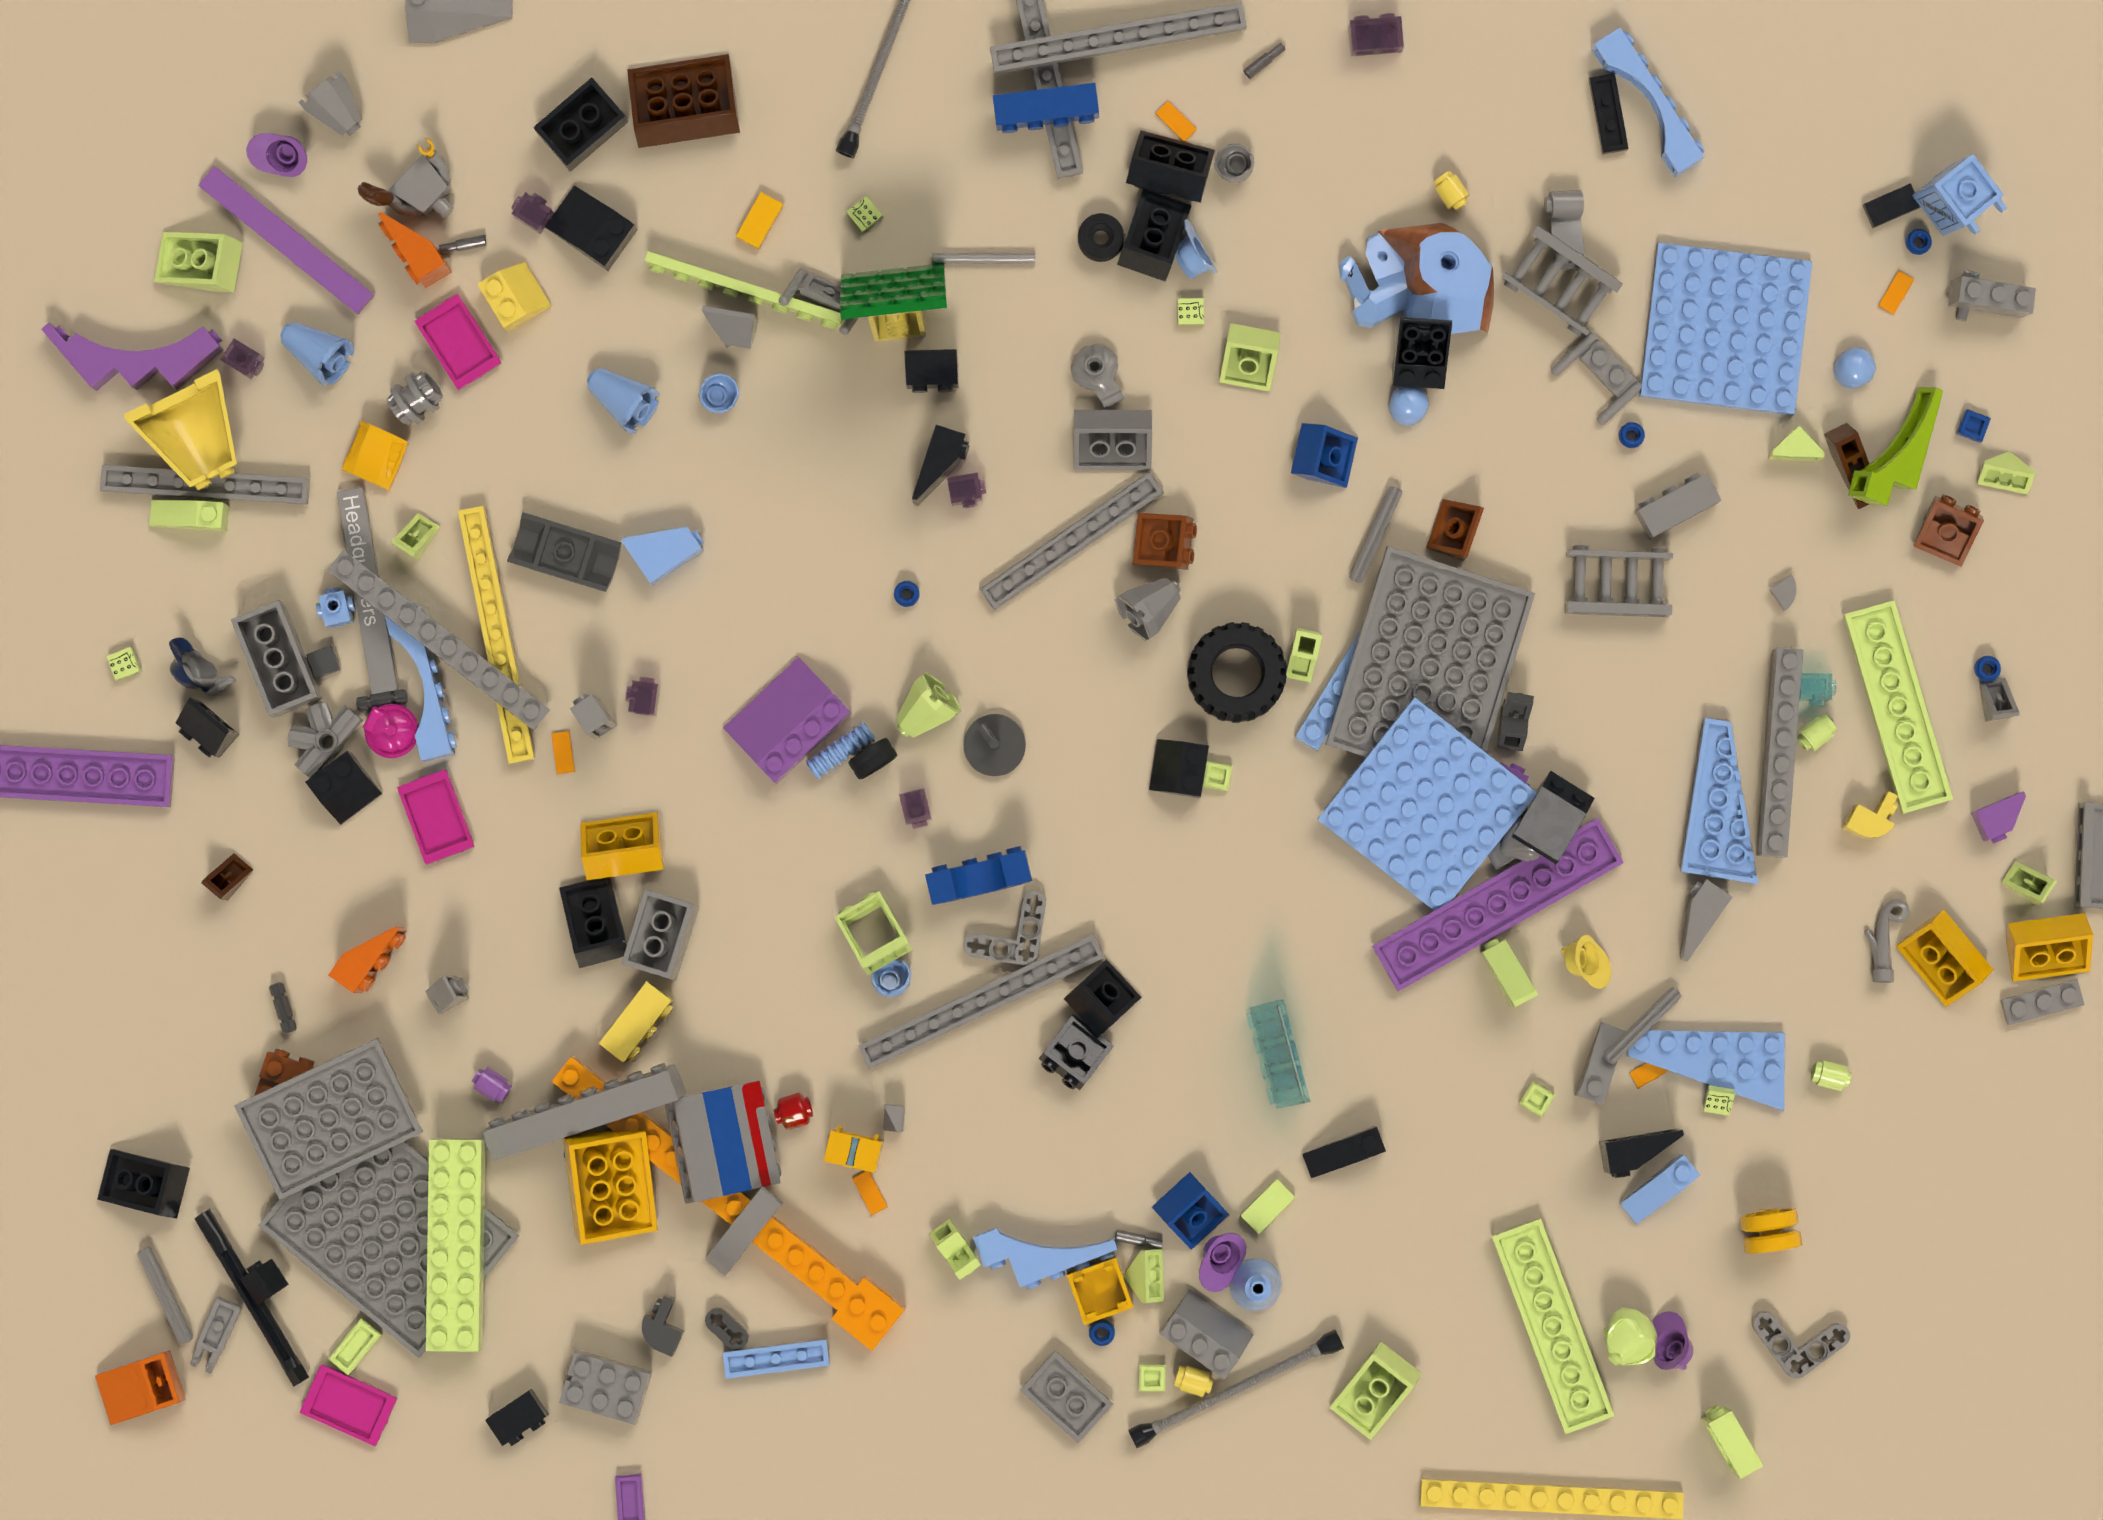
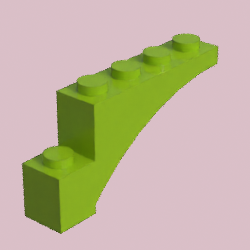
(1904, 457)

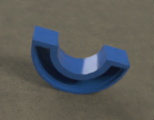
(979, 877)

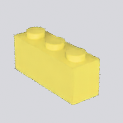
(637, 1022)

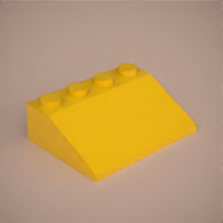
(610, 1185)

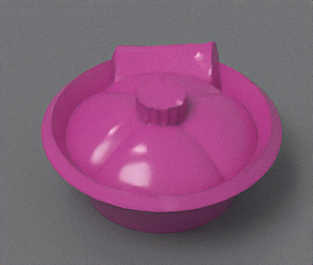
(390, 730)

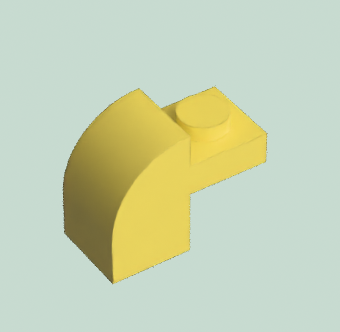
(1871, 824)

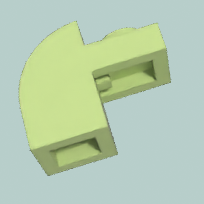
(1303, 654)
(955, 1249)

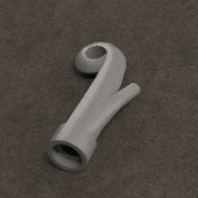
(1881, 943)

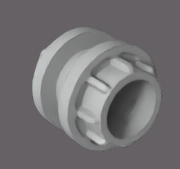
(414, 398)

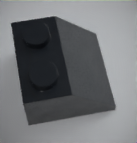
(931, 370)
(206, 727)
(1179, 768)
(344, 787)
(1102, 998)

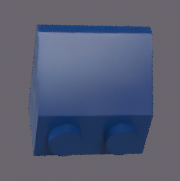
(1324, 455)
(1190, 1210)

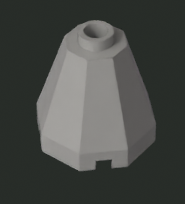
(334, 105)
(1148, 606)

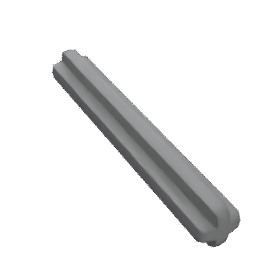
(1376, 534)
(1641, 1026)
(165, 1295)

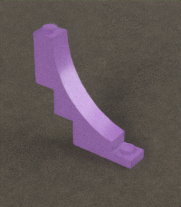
(100, 363)

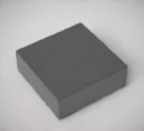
(323, 662)

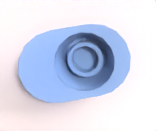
(1192, 255)

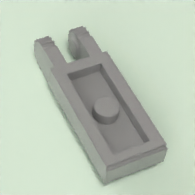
(216, 1332)

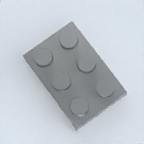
(1066, 1396)

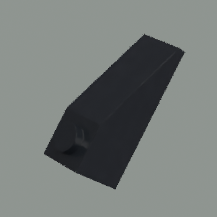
(1344, 1152)

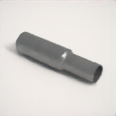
(1263, 61)
(463, 244)
(1137, 1239)

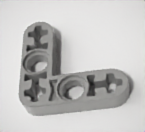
(1013, 945)
(1792, 1352)

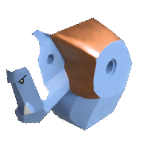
(1424, 275)

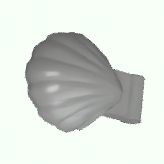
(1095, 370)
(1511, 849)

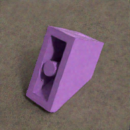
(1998, 817)

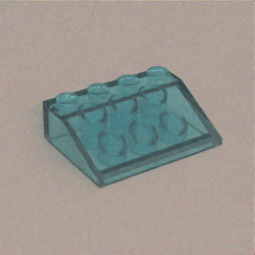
(1278, 1053)

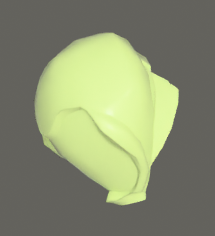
(1630, 1337)

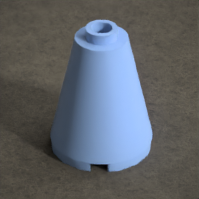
(318, 351)
(623, 398)
(1251, 1273)

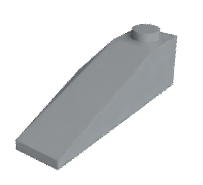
(439, 19)

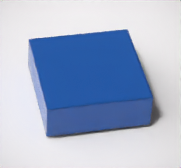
(1973, 426)

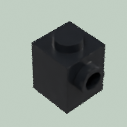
(264, 1280)

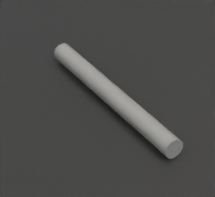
(983, 258)

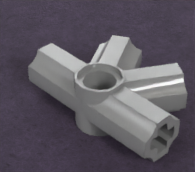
(313, 738)

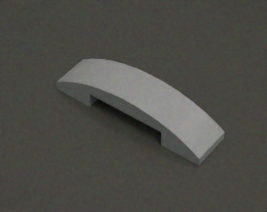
(743, 1231)

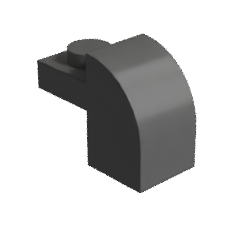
(1514, 721)
(657, 1332)

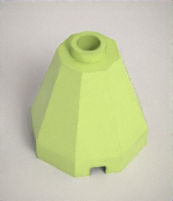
(926, 707)

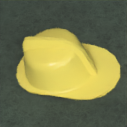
(1588, 961)

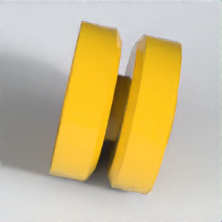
(1770, 1226)

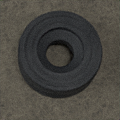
(1104, 223)
(872, 758)

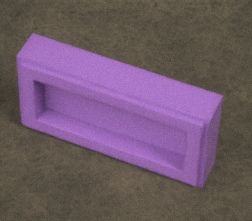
(630, 1497)

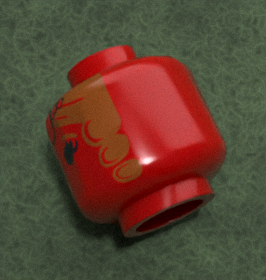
(793, 1111)

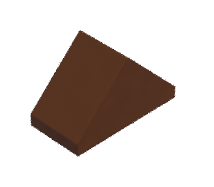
(227, 877)

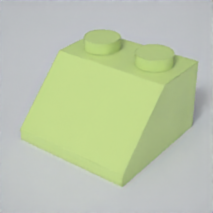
(1250, 357)

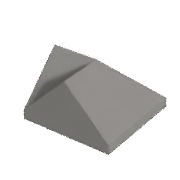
(732, 326)

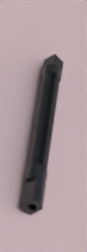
(260, 1313)

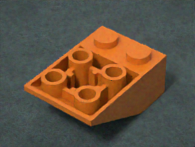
(424, 259)
(359, 965)
(140, 1387)

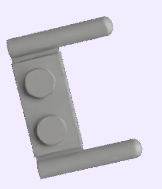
(817, 290)
(1606, 369)

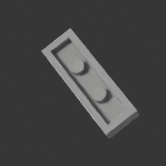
(2042, 1002)

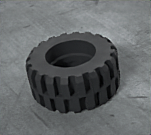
(1272, 672)

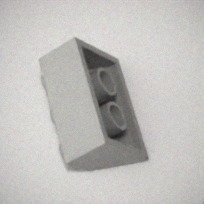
(1112, 439)
(660, 934)
(1206, 1334)

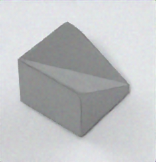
(893, 1118)

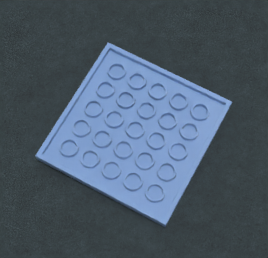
(1725, 329)
(1427, 805)

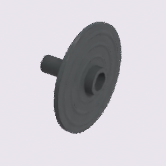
(994, 745)

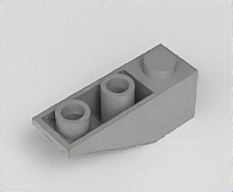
(447, 993)

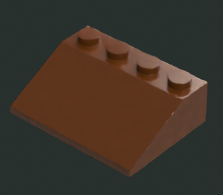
(683, 101)

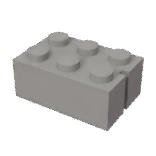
(605, 1387)

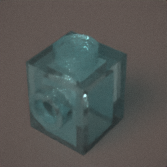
(1817, 688)

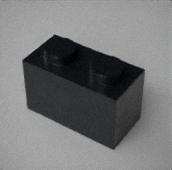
(517, 1417)

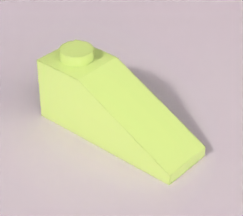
(189, 514)

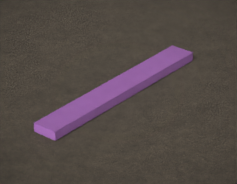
(286, 240)

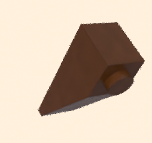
(1847, 454)

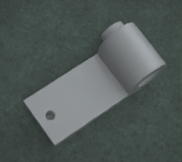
(1565, 216)

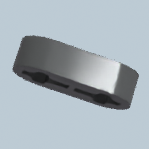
(722, 1333)

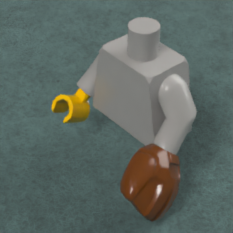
(418, 189)

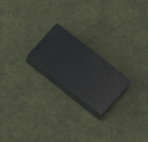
(1891, 206)

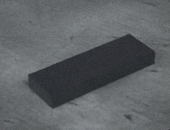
(1608, 114)

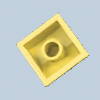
(514, 295)

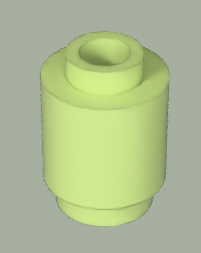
(1816, 733)
(1830, 1075)

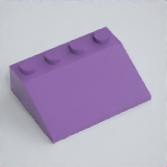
(787, 720)

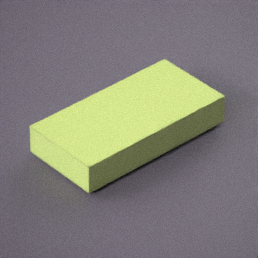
(1267, 1206)
(355, 1346)

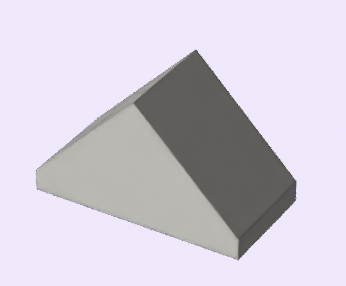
(1997, 700)

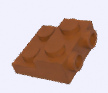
(1949, 530)
(1164, 541)
(280, 1068)

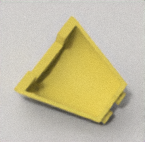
(190, 431)

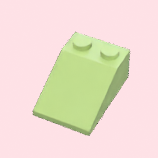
(198, 261)
(1376, 1390)

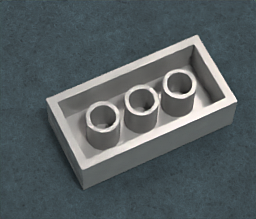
(276, 659)

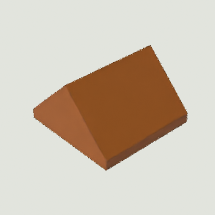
(1455, 528)

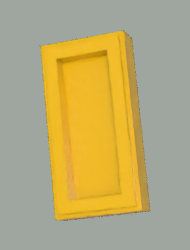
(759, 220)

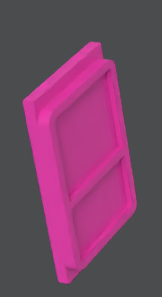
(458, 341)
(436, 817)
(348, 1404)

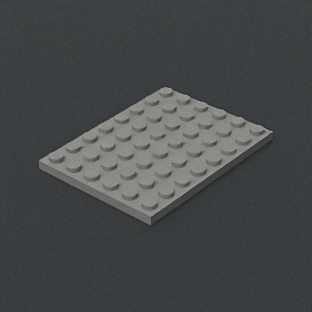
(1431, 638)
(370, 1238)

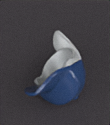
(195, 671)

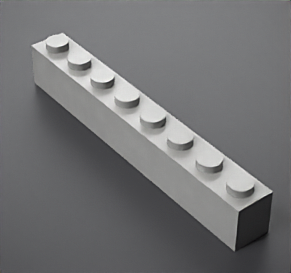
(1779, 752)
(584, 1111)

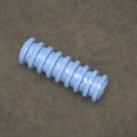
(840, 750)

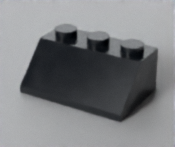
(1170, 166)

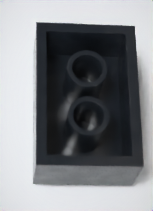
(581, 124)

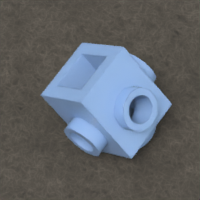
(343, 613)

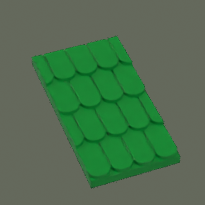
(894, 299)

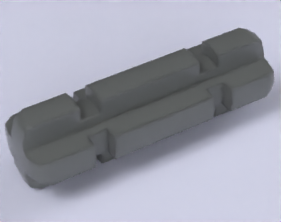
(365, 703)
(282, 1007)

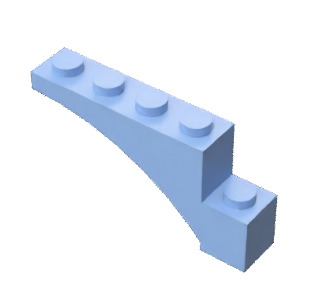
(1034, 1261)

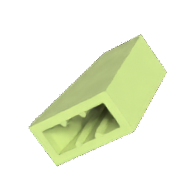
(1508, 972)

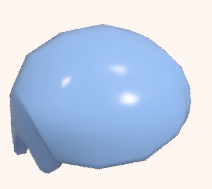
(1854, 368)
(718, 393)
(1408, 405)
(892, 979)

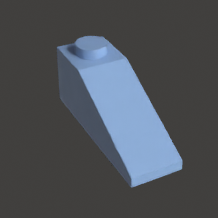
(1660, 1188)

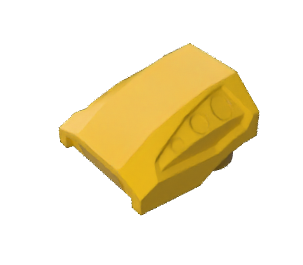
(375, 455)

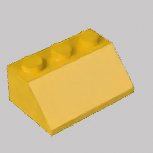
(621, 846)
(2049, 947)
(1945, 958)

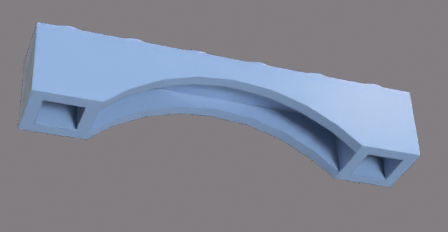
(1619, 57)
(433, 732)

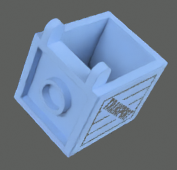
(1959, 196)

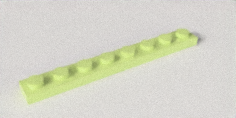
(733, 288)

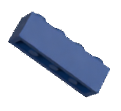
(1046, 107)

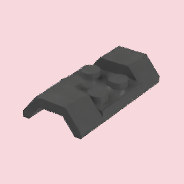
(565, 552)

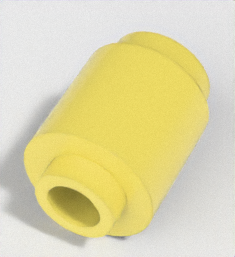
(1451, 191)
(1193, 1380)

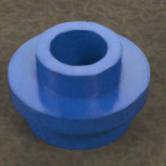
(1926, 241)
(1637, 429)
(906, 585)
(1995, 668)
(1101, 1341)

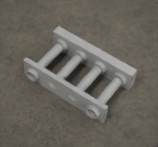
(1564, 255)
(1605, 603)

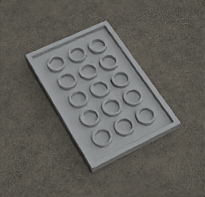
(328, 1118)

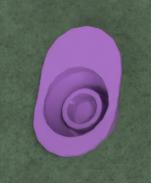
(277, 154)
(1221, 1260)
(1672, 1345)

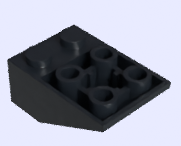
(1421, 353)

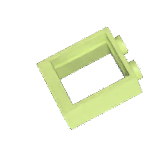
(884, 954)
(1731, 1441)

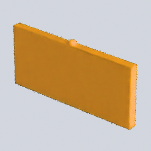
(1176, 121)
(1896, 292)
(563, 752)
(1646, 1073)
(869, 1192)

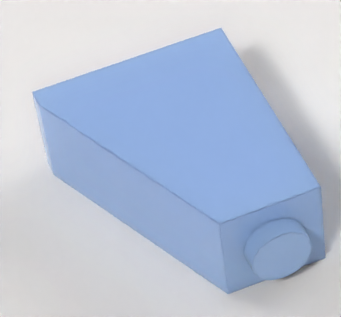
(663, 551)

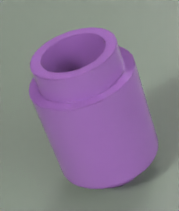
(491, 1084)

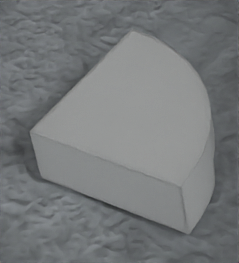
(1785, 592)

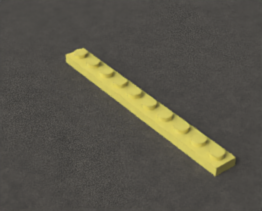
(494, 623)
(1551, 1498)

